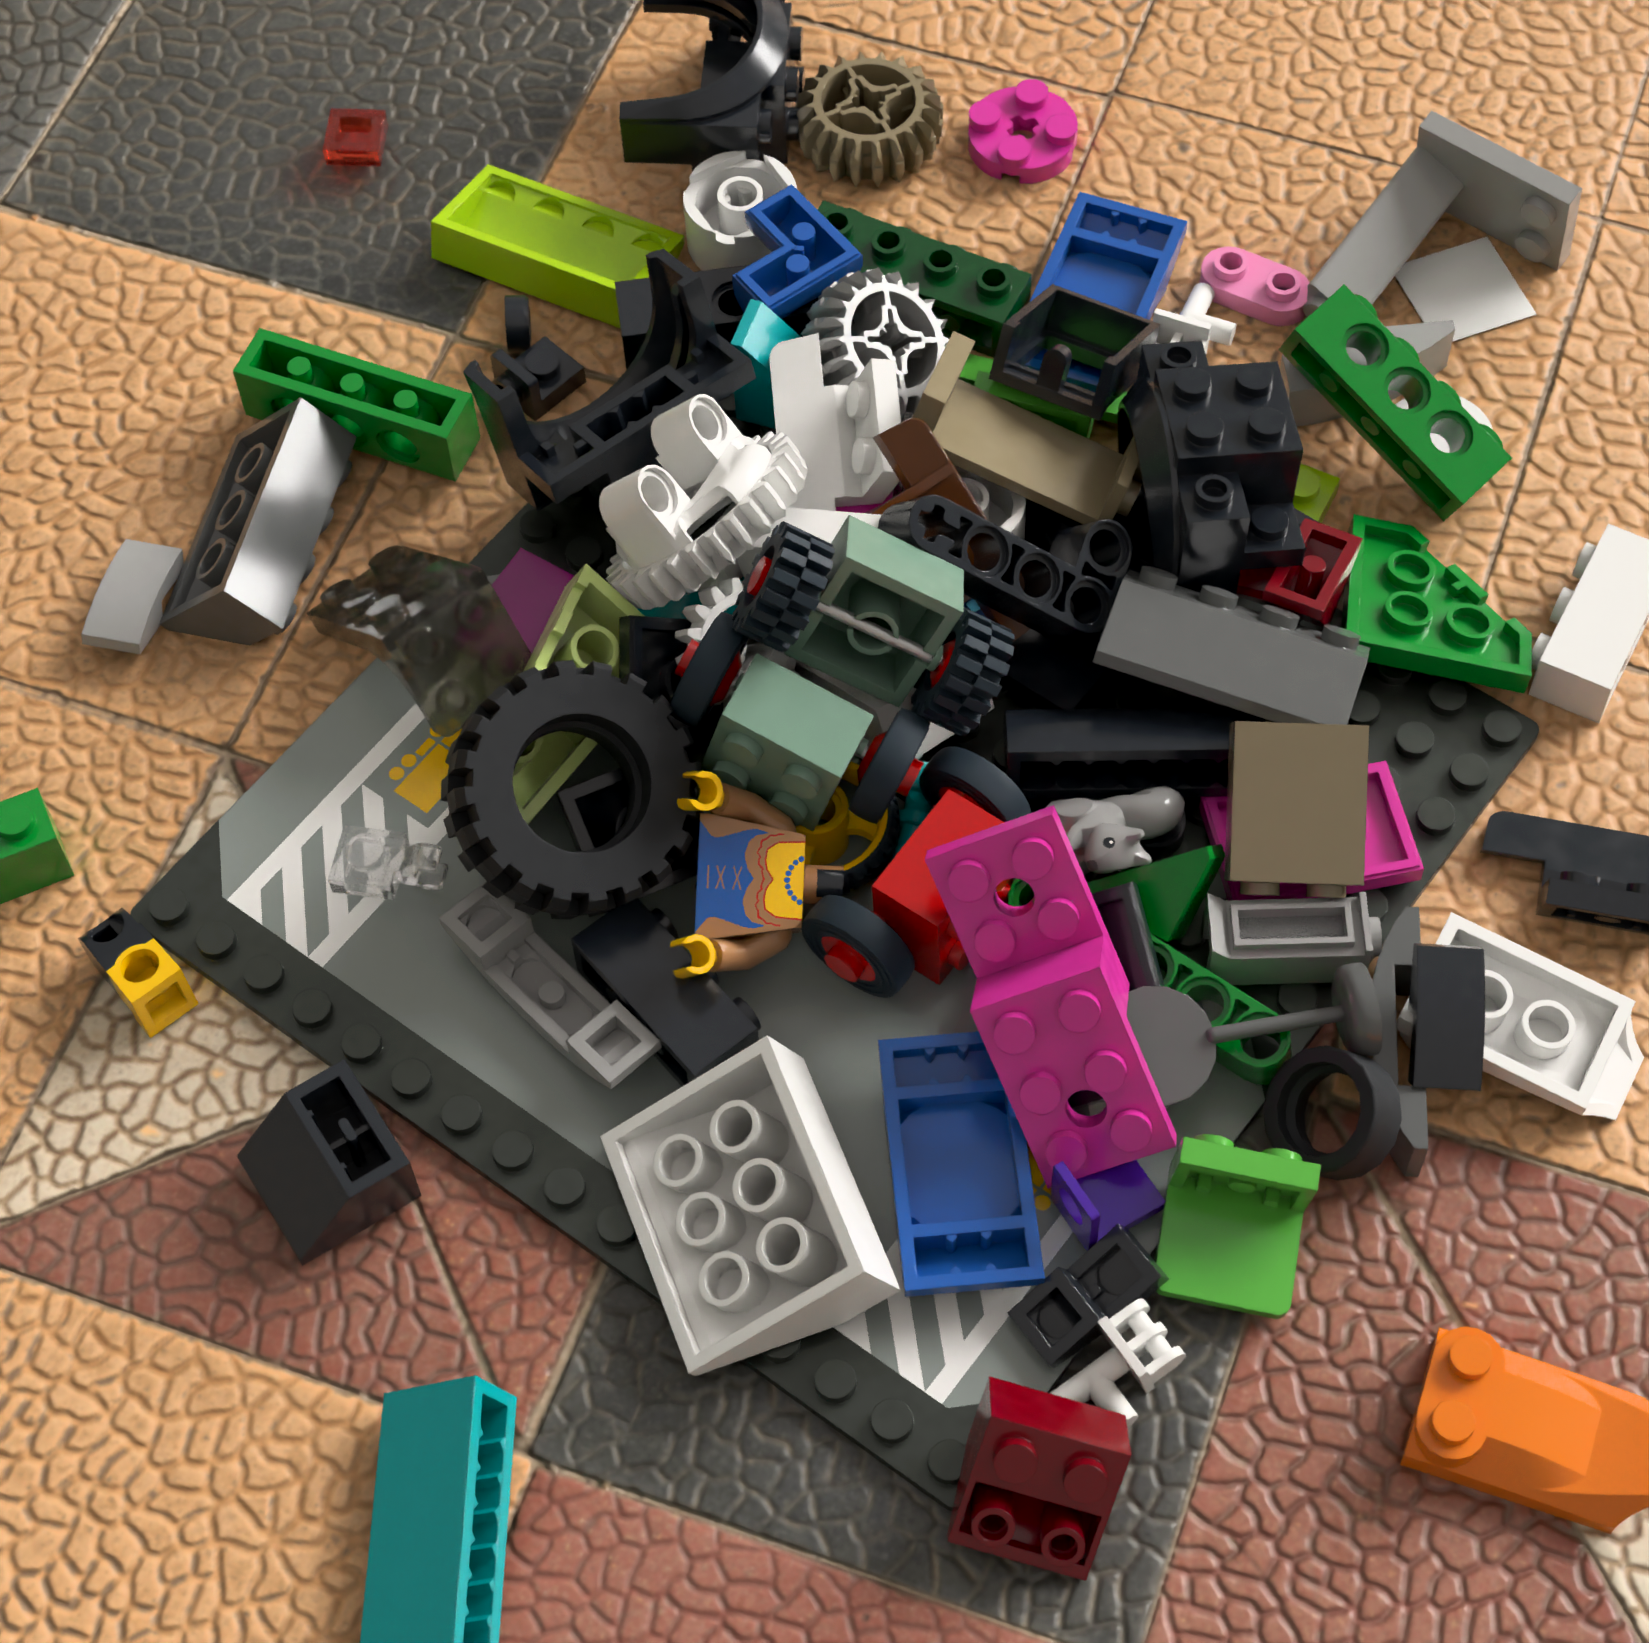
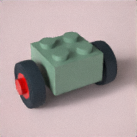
(790, 734)

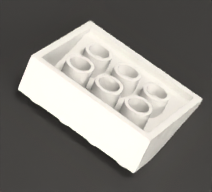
(748, 1210)

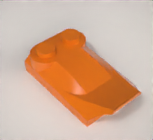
(1530, 1432)

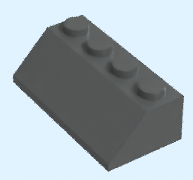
(261, 527)
(1231, 652)

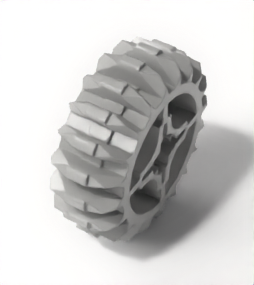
(887, 325)

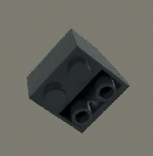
(327, 1163)

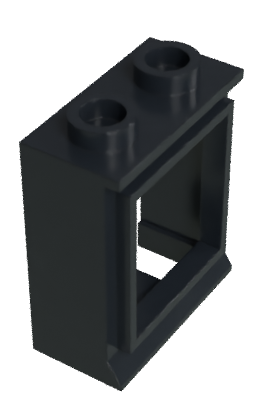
(1077, 330)

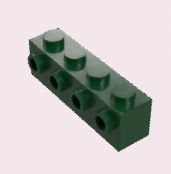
(966, 287)

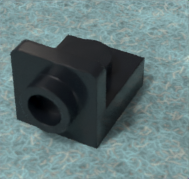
(539, 376)

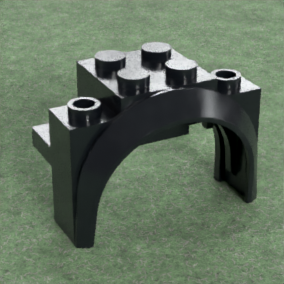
(742, 94)
(613, 433)
(1214, 464)

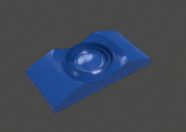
(1115, 258)
(957, 1168)

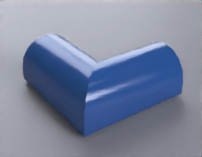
(803, 256)

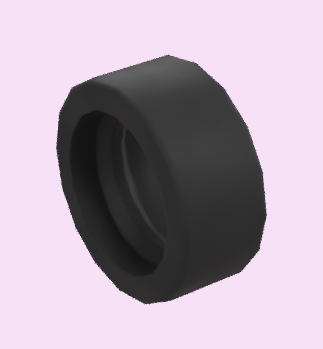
(1377, 1121)

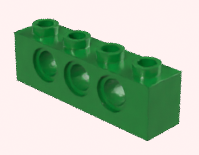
(386, 409)
(1395, 433)

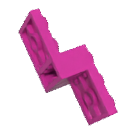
(1050, 996)

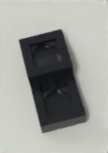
(1447, 1016)
(1066, 1308)

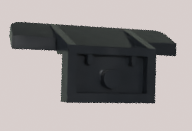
(1585, 870)

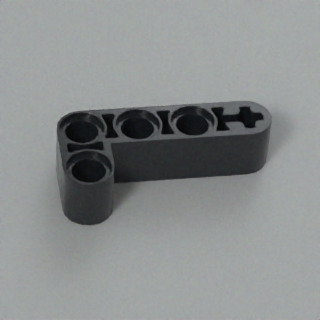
(1001, 556)

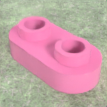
(1251, 283)

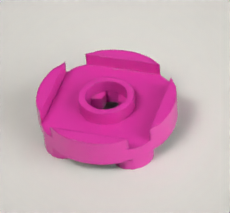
(1029, 109)

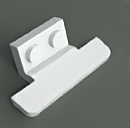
(835, 425)

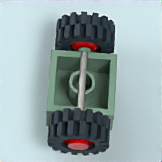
(876, 620)

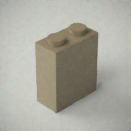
(1296, 807)

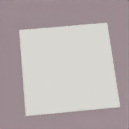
(1466, 287)

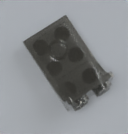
(431, 627)

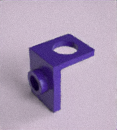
(1104, 1199)

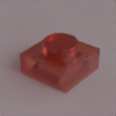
(355, 137)

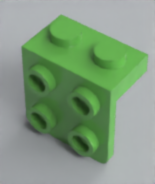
(1233, 1225)

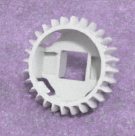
(704, 471)

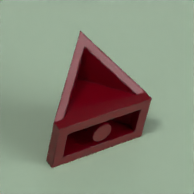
(1307, 589)

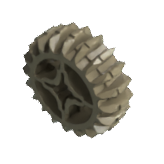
(869, 118)

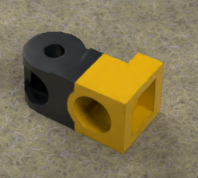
(139, 971)

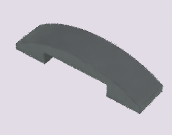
(1390, 979)

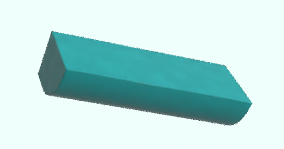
(440, 1514)

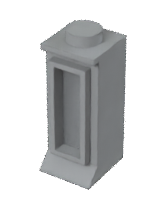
(1288, 938)

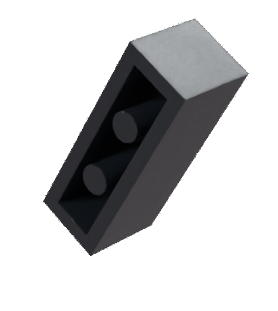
(631, 960)

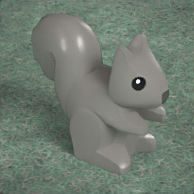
(1109, 830)

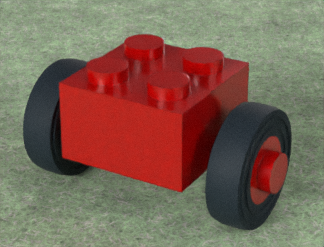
(908, 915)

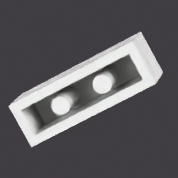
(1595, 626)

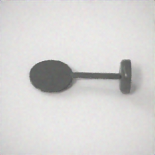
(1182, 1042)

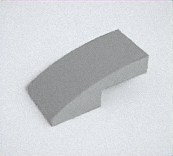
(131, 596)

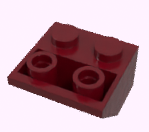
(1039, 1478)

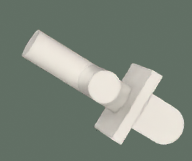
(1193, 323)
(1098, 1378)

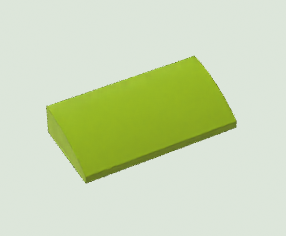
(546, 242)

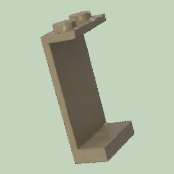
(1023, 448)

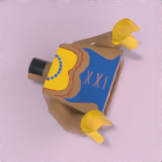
(747, 879)

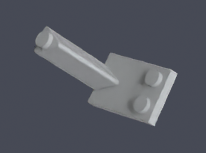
(1471, 181)

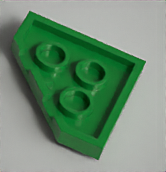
(1428, 614)

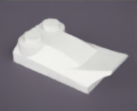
(1548, 1026)

